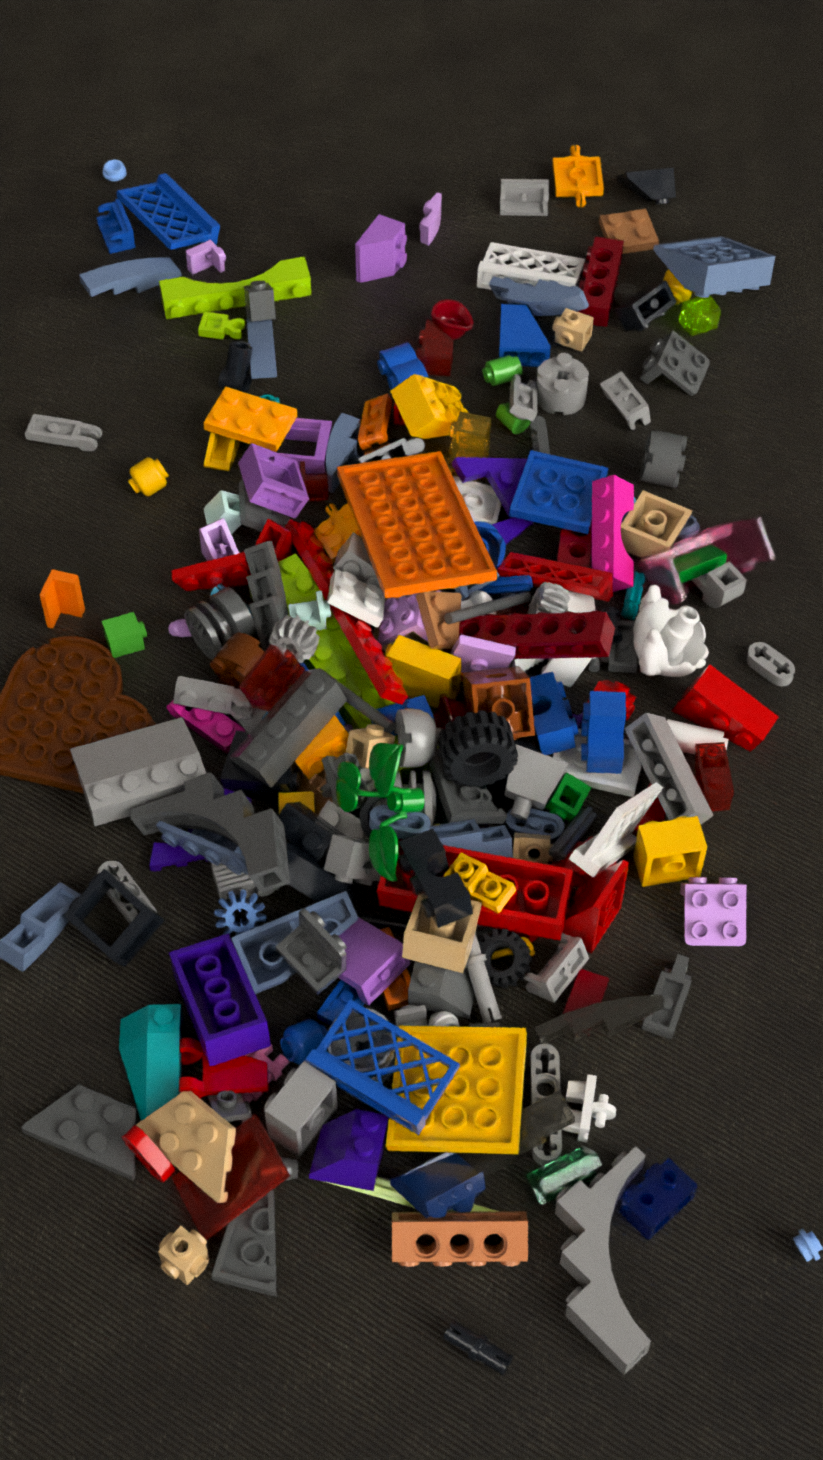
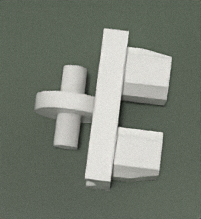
(583, 1093)

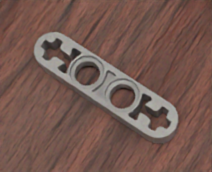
(553, 1079)

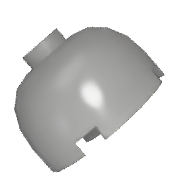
(418, 735)

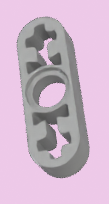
(128, 910)

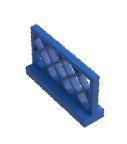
(177, 205)
(372, 1092)

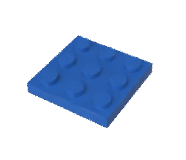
(556, 492)

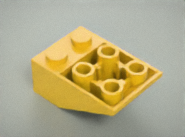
(427, 406)

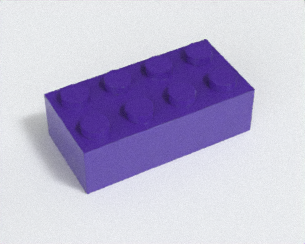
(220, 999)

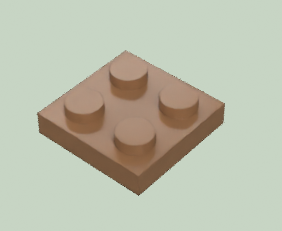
(632, 228)

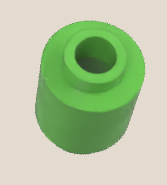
(502, 370)

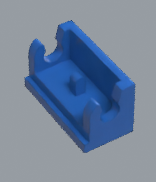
(115, 227)

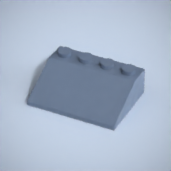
(716, 265)

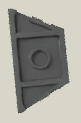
(88, 1128)

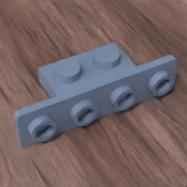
(210, 845)

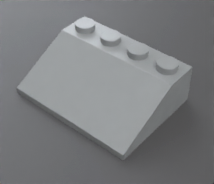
(136, 768)

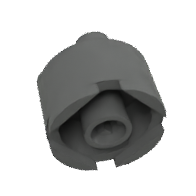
(663, 458)

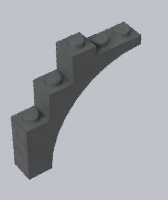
(231, 816)

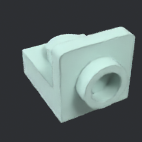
(314, 611)

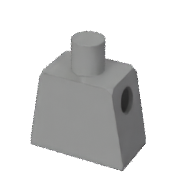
(532, 781)

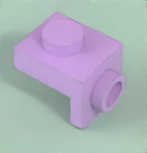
(205, 256)

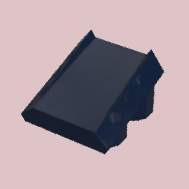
(441, 1185)

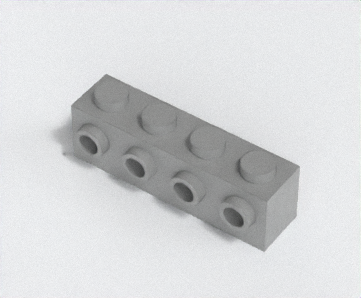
(668, 767)

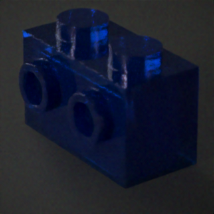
(657, 1198)

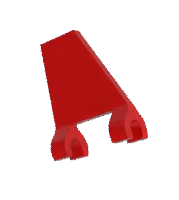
(236, 1075)

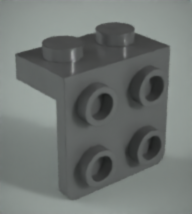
(677, 361)
(314, 952)

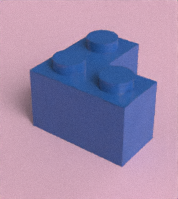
(604, 729)

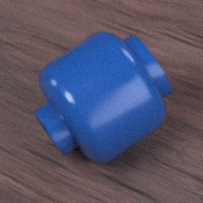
(301, 1038)

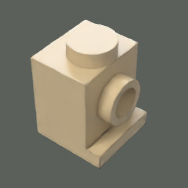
(525, 842)

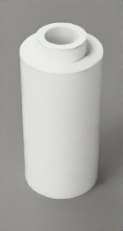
(689, 735)

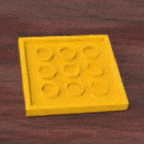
(482, 1100)

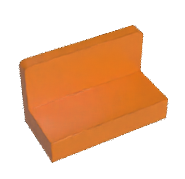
(61, 595)

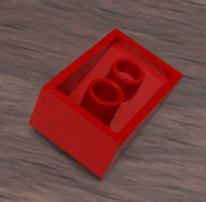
(596, 905)

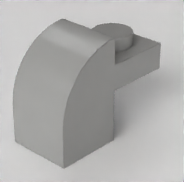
(721, 585)

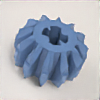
(228, 914)

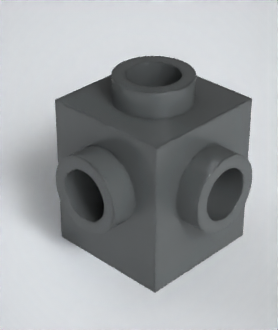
(230, 1107)

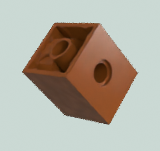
(503, 692)

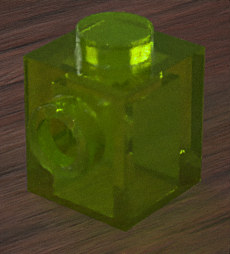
(699, 315)

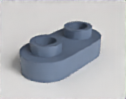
(536, 823)
(404, 828)

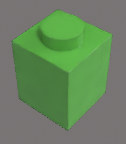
(124, 634)

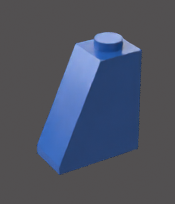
(522, 336)

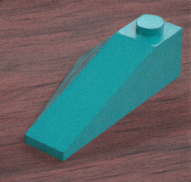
(152, 1054)

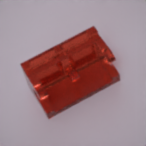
(271, 678)

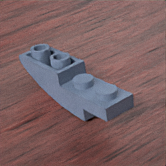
(544, 299)

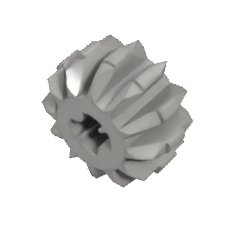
(549, 599)
(295, 636)

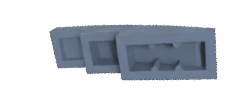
(129, 274)
(263, 353)

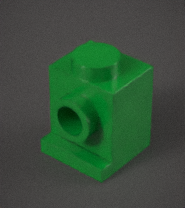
(572, 791)

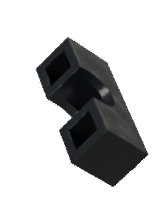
(443, 897)

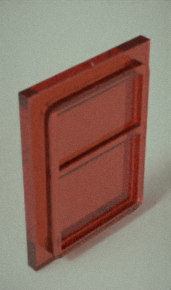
(253, 1174)

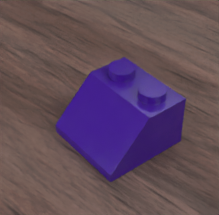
(350, 1150)

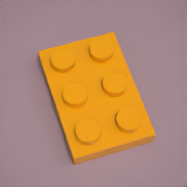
(250, 419)

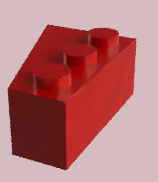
(724, 706)

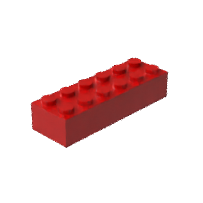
(534, 908)

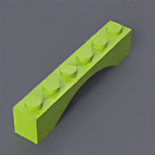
(190, 297)

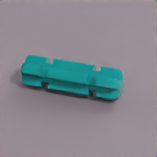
(633, 597)

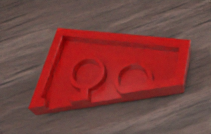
(225, 570)

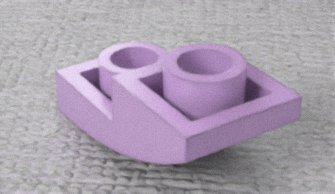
(430, 223)

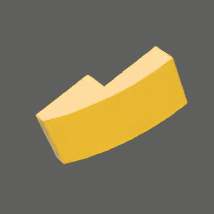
(482, 884)

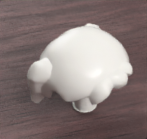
(668, 639)

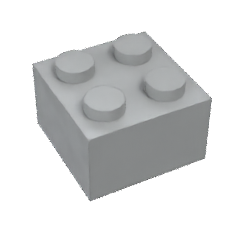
(300, 1108)

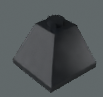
(651, 184)

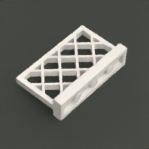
(520, 272)
(616, 835)

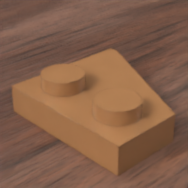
(433, 609)

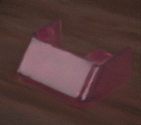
(741, 540)

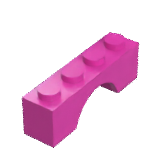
(610, 502)

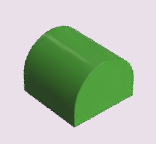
(514, 424)

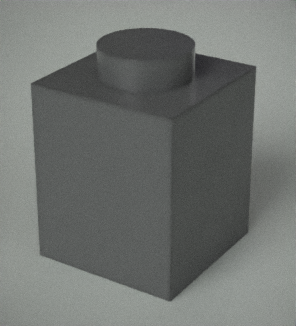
(259, 301)

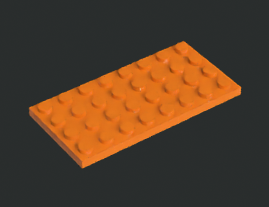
(415, 525)

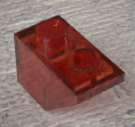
(436, 350)
(714, 775)

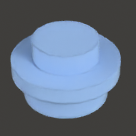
(114, 170)
(808, 1245)

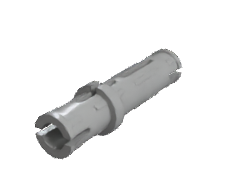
(481, 983)

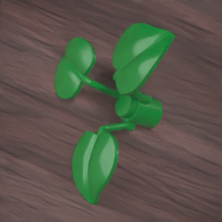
(383, 769)

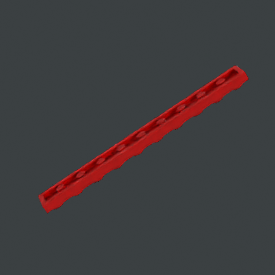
(356, 630)

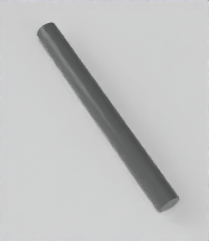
(487, 607)
(363, 707)

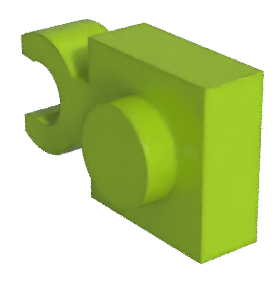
(218, 325)

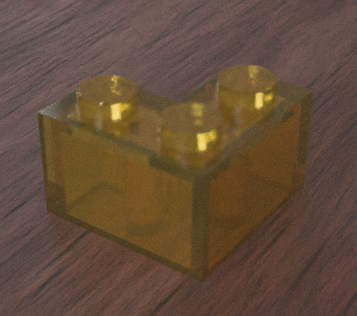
(469, 439)

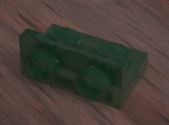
(564, 1171)

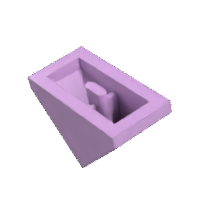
(217, 540)

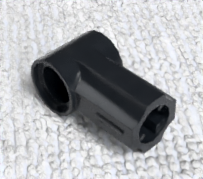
(236, 372)

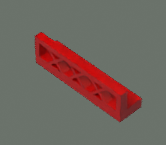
(572, 577)

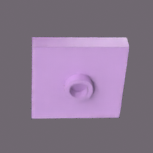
(482, 654)

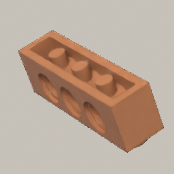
(474, 1225)

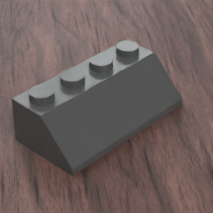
(289, 727)

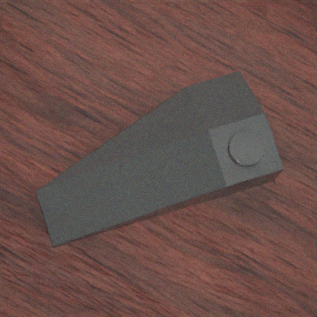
(441, 990)

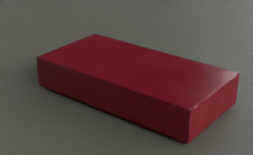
(587, 990)

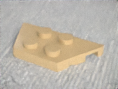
(194, 1141)

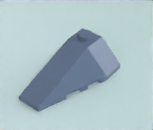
(257, 946)

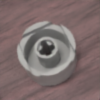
(562, 384)

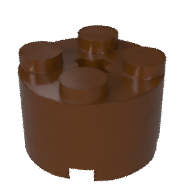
(236, 659)

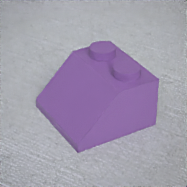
(380, 249)

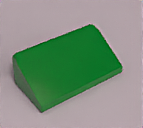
(699, 562)

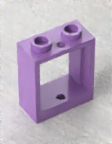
(311, 431)
(274, 481)

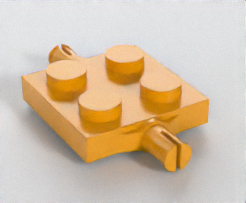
(577, 176)
(336, 529)

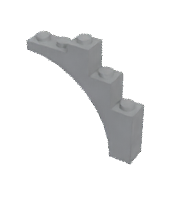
(598, 1307)

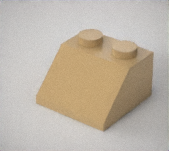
(652, 525)
(442, 946)

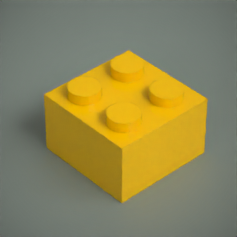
(669, 850)

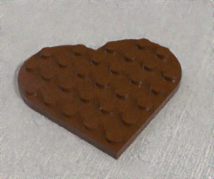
(59, 701)

